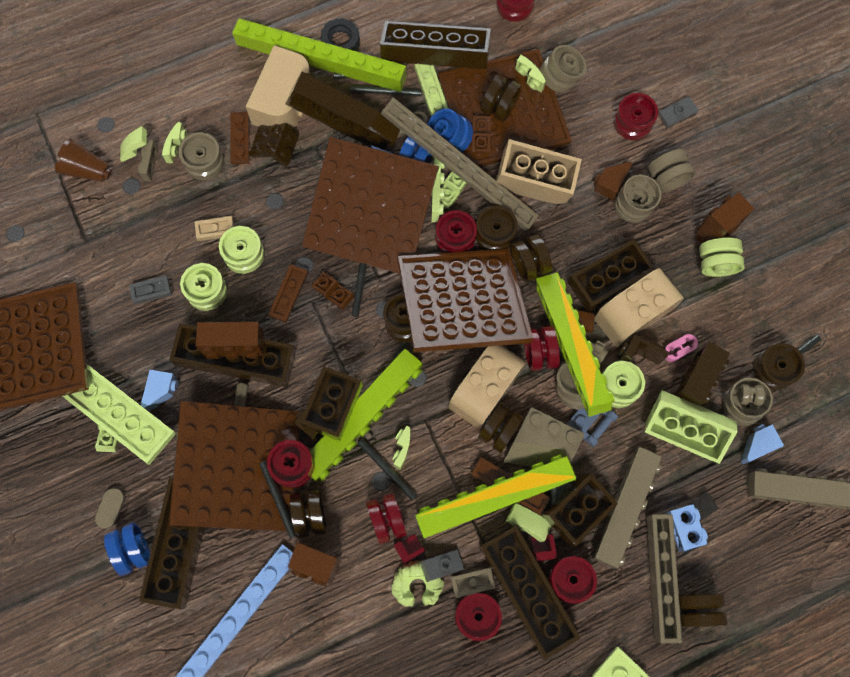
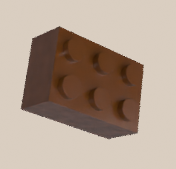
(724, 219)
(230, 339)
(315, 564)

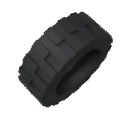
(341, 25)

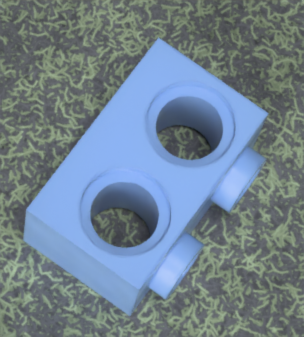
(682, 529)

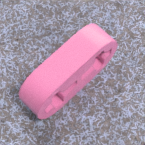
(677, 344)

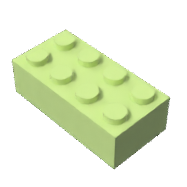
(691, 427)

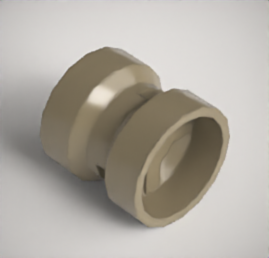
(751, 395)

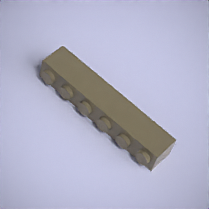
(799, 489)
(630, 501)
(663, 579)

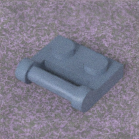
(582, 423)

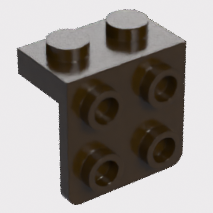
(275, 142)
(640, 345)

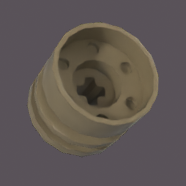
(637, 198)
(739, 412)

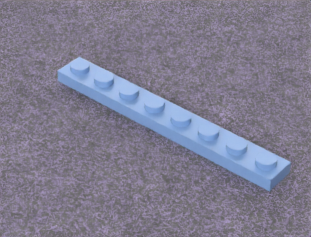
(238, 615)

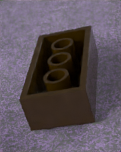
(610, 275)

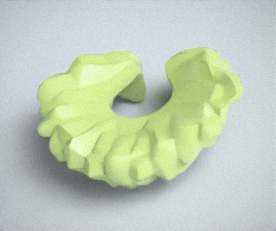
(402, 582)

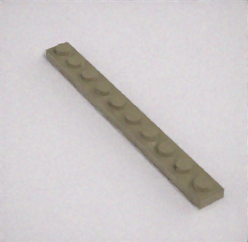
(457, 162)

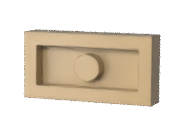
(212, 228)

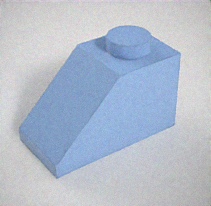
(158, 389)
(761, 443)

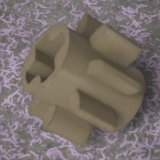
(598, 351)

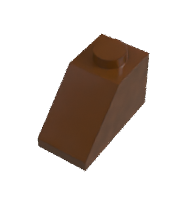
(611, 180)

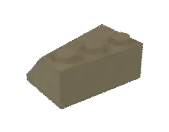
(543, 439)

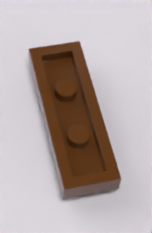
(239, 138)
(288, 293)

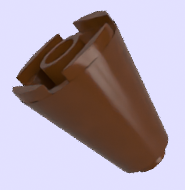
(81, 163)

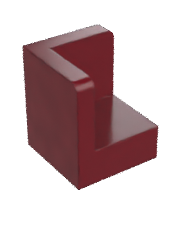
(409, 548)
(544, 550)

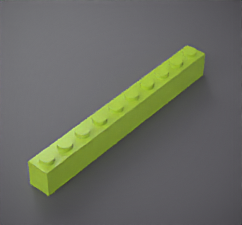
(322, 55)

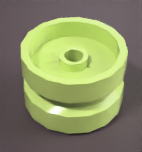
(241, 249)
(721, 257)
(203, 286)
(631, 379)

